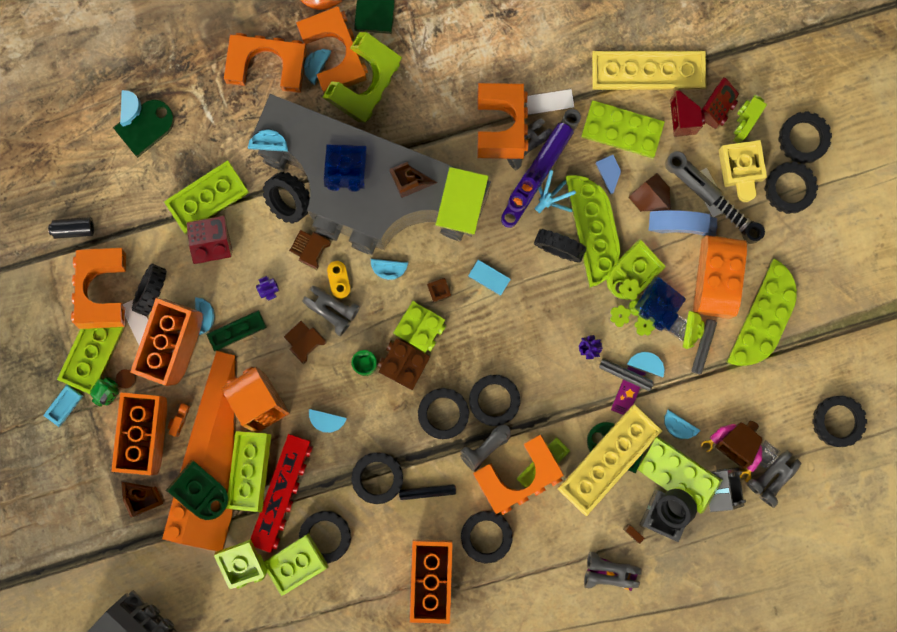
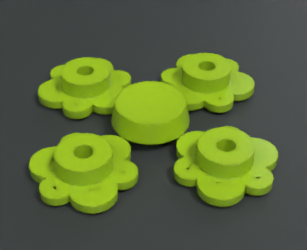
(626, 312)

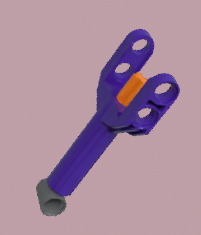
(540, 167)

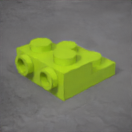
(748, 115)
(420, 327)
(241, 564)

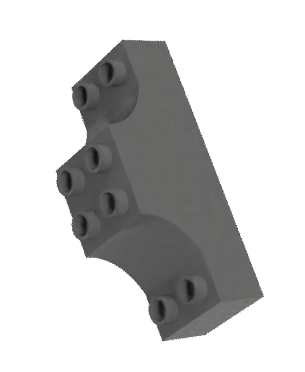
(372, 213)

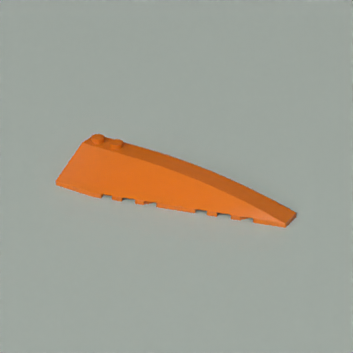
(212, 449)

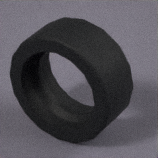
(685, 500)

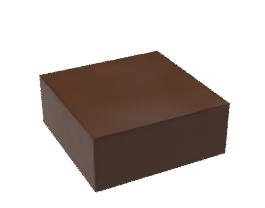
(439, 290)
(633, 533)

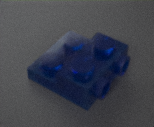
(345, 167)
(660, 304)

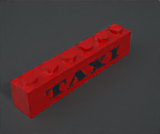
(280, 493)

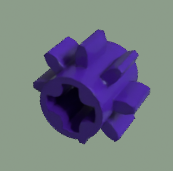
(267, 288)
(590, 347)

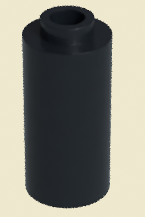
(71, 228)

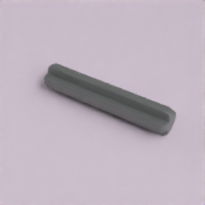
(704, 346)
(626, 374)

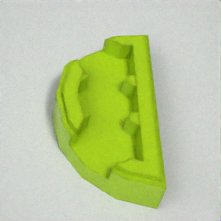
(694, 329)

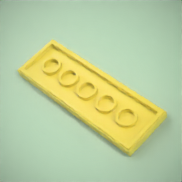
(648, 70)
(609, 460)

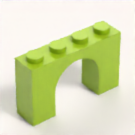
(383, 64)

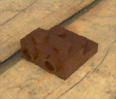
(403, 363)

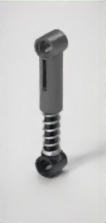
(712, 195)

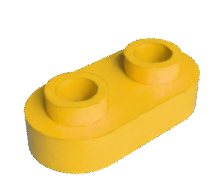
(338, 279)

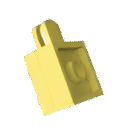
(743, 167)

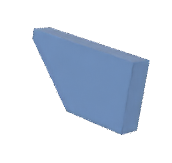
(609, 171)

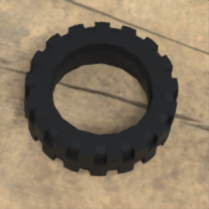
(821, 127)
(805, 174)
(278, 206)
(560, 245)
(149, 289)
(443, 393)
(514, 396)
(854, 407)
(357, 477)
(339, 522)
(486, 557)

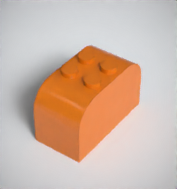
(720, 276)
(167, 342)
(254, 400)
(139, 434)
(431, 581)

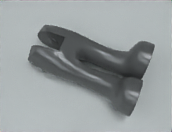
(534, 141)
(324, 299)
(475, 458)
(786, 473)
(592, 579)

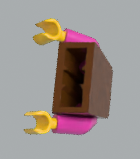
(739, 444)

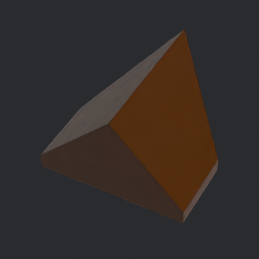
(409, 179)
(652, 195)
(140, 498)

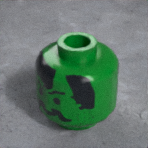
(104, 392)

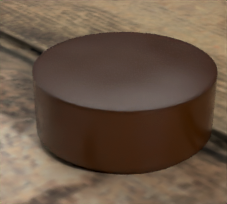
(125, 379)

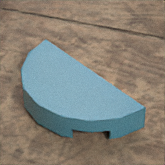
(315, 63)
(129, 107)
(268, 140)
(388, 269)
(208, 314)
(647, 362)
(326, 422)
(679, 427)

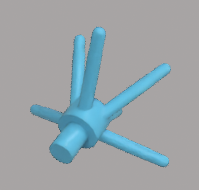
(547, 199)

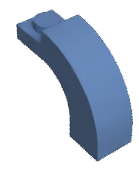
(682, 222)

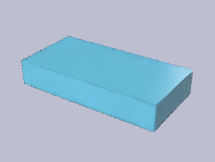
(489, 277)
(63, 405)

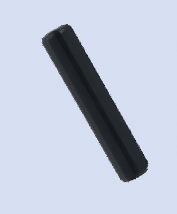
(426, 492)

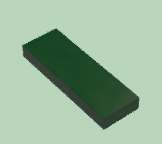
(236, 331)

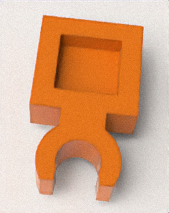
(176, 424)

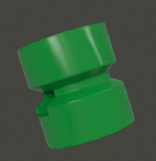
(364, 363)

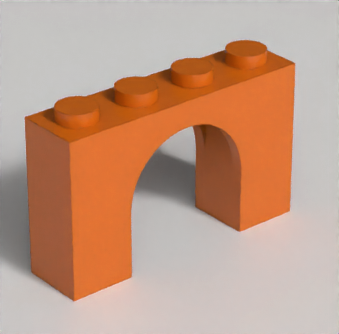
(332, 24)
(244, 48)
(510, 99)
(87, 266)
(503, 497)

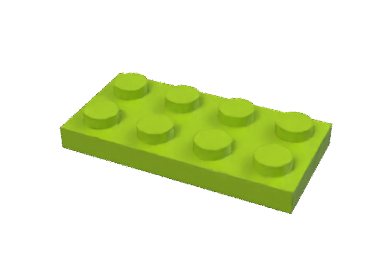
(622, 129)
(206, 196)
(89, 357)
(676, 470)
(248, 471)

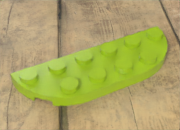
(594, 227)
(766, 317)

